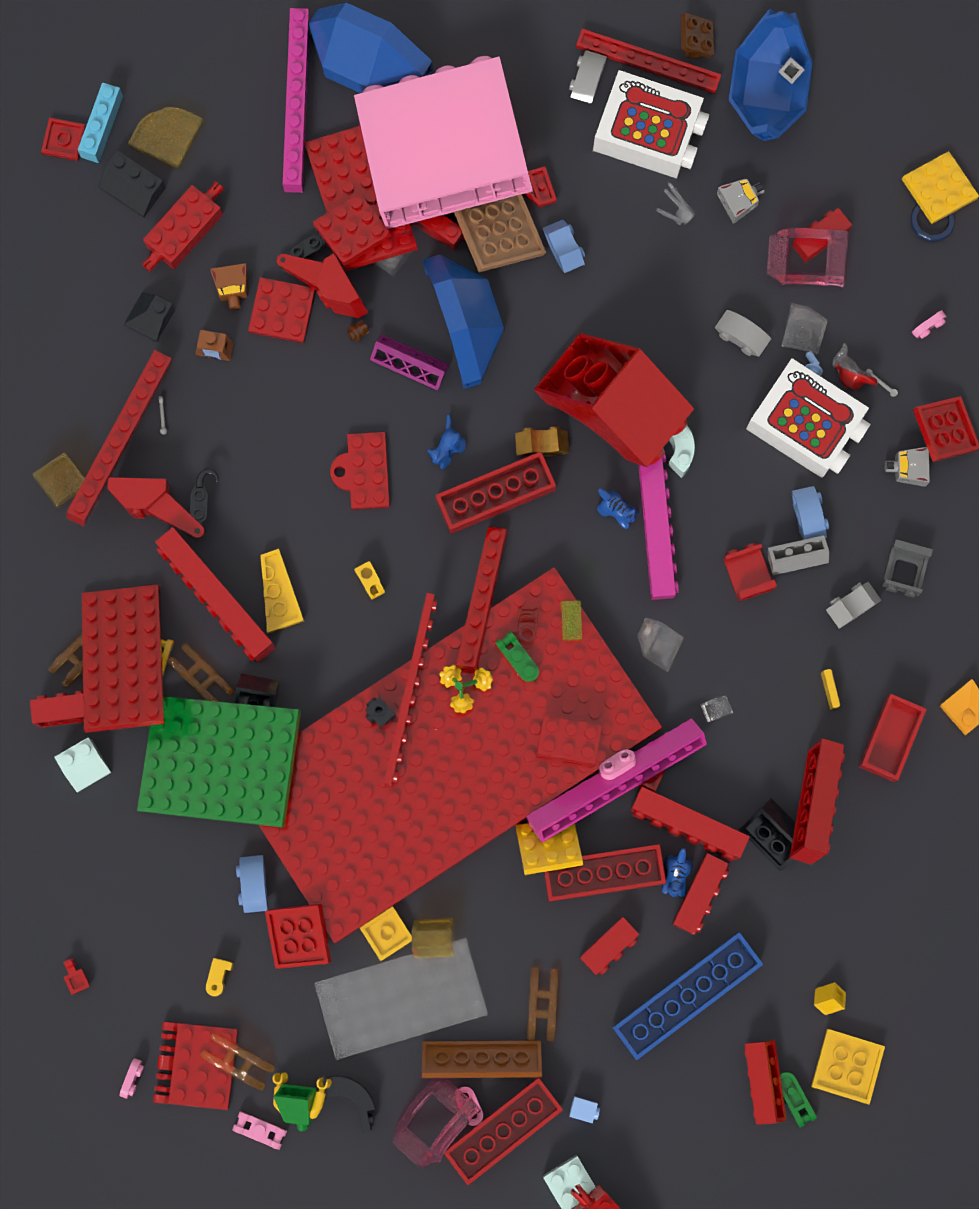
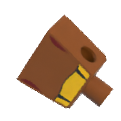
(231, 283)

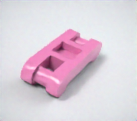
(259, 1130)

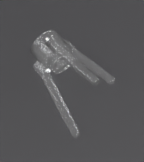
(684, 214)

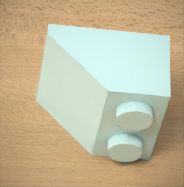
(82, 764)

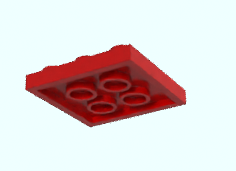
(351, 229)
(281, 310)
(946, 428)
(298, 936)

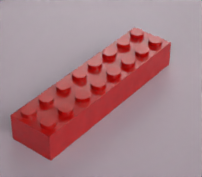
(211, 591)

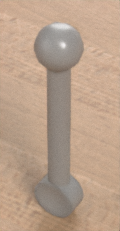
(893, 392)
(163, 430)

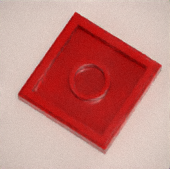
(63, 139)

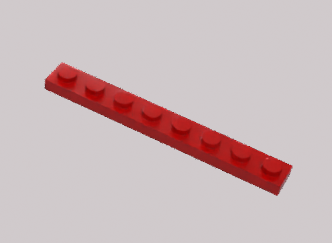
(648, 61)
(482, 598)

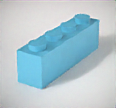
(100, 122)

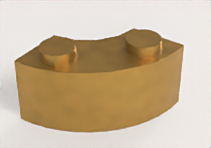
(549, 442)

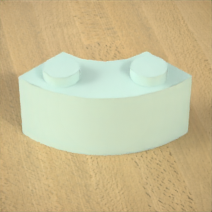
(683, 451)

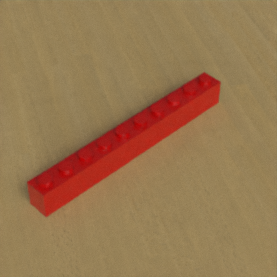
(119, 438)

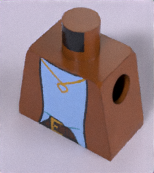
(213, 345)

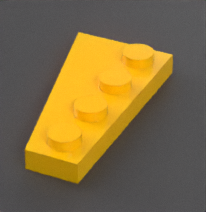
(280, 601)

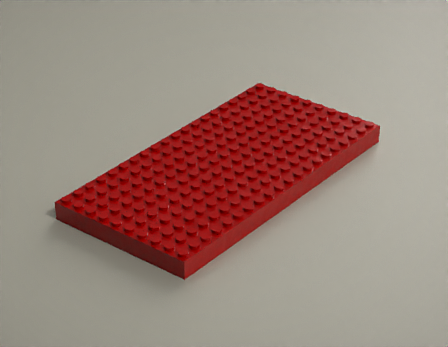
(460, 773)

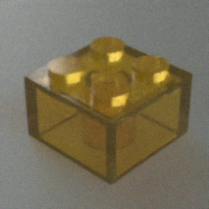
(59, 479)

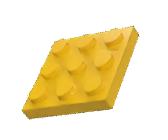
(940, 187)
(553, 854)
(848, 1066)

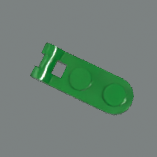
(518, 658)
(796, 1099)

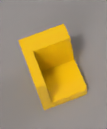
(830, 998)

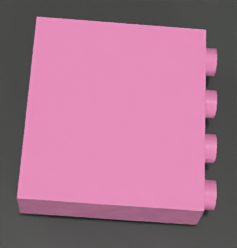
(442, 142)

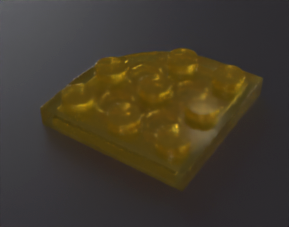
(166, 134)

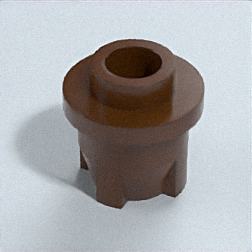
(357, 331)

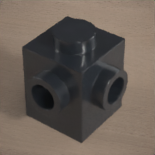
(379, 712)

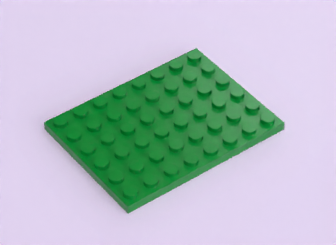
(220, 762)

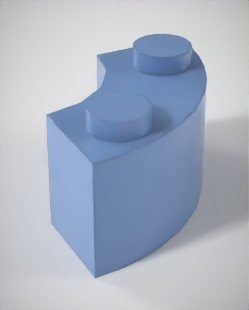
(564, 246)
(809, 513)
(253, 884)

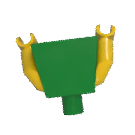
(298, 1103)

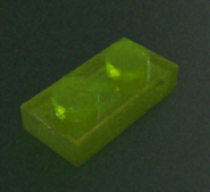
(571, 620)

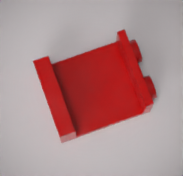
(748, 572)

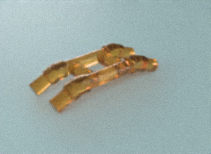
(69, 653)
(200, 663)
(534, 1013)
(249, 1060)

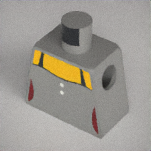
(739, 198)
(910, 466)

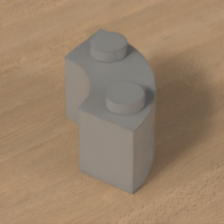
(588, 76)
(742, 333)
(853, 605)

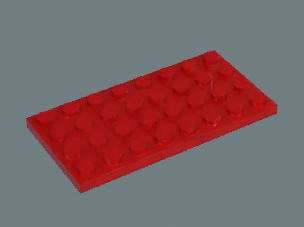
(343, 172)
(122, 658)

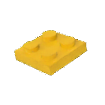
(386, 933)

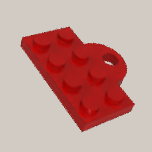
(364, 471)

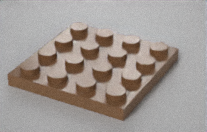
(500, 233)

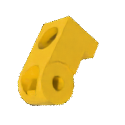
(369, 580)
(215, 983)

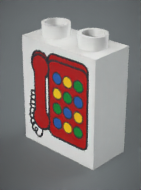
(650, 125)
(809, 419)

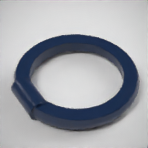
(926, 236)

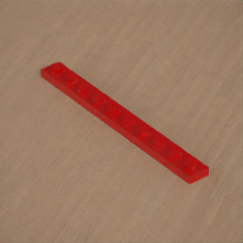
(409, 698)

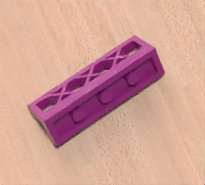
(412, 356)

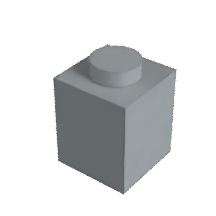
(791, 70)

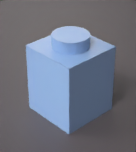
(584, 1110)

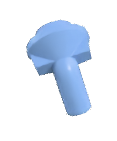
(814, 364)

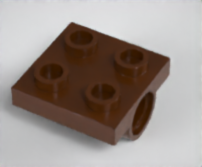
(696, 36)

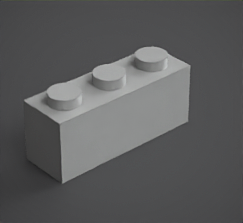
(798, 555)

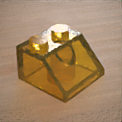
(433, 938)

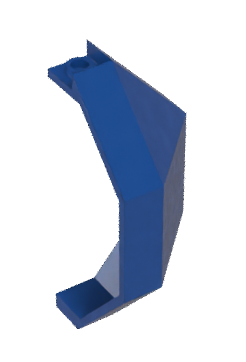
(364, 48)
(757, 89)
(469, 316)

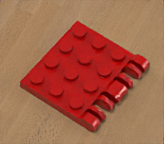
(193, 1078)

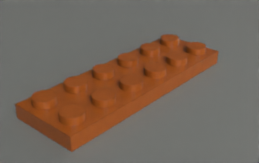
(481, 1059)

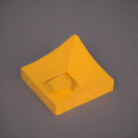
(964, 707)

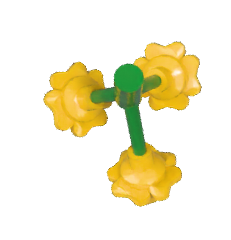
(451, 676)

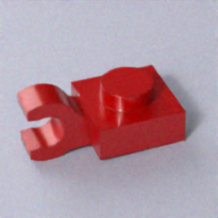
(76, 979)

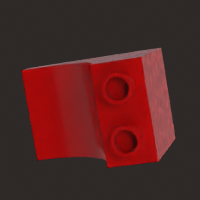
(617, 396)

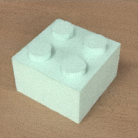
(564, 1178)

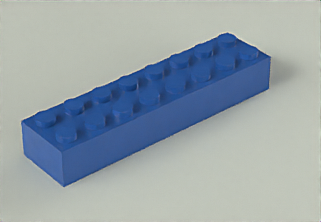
(687, 996)

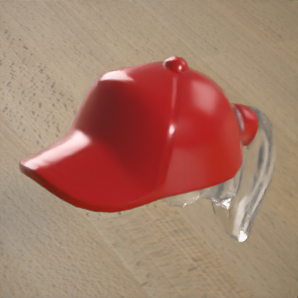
(849, 372)

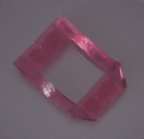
(835, 263)
(455, 1101)

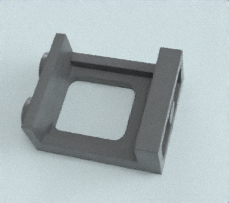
(911, 554)

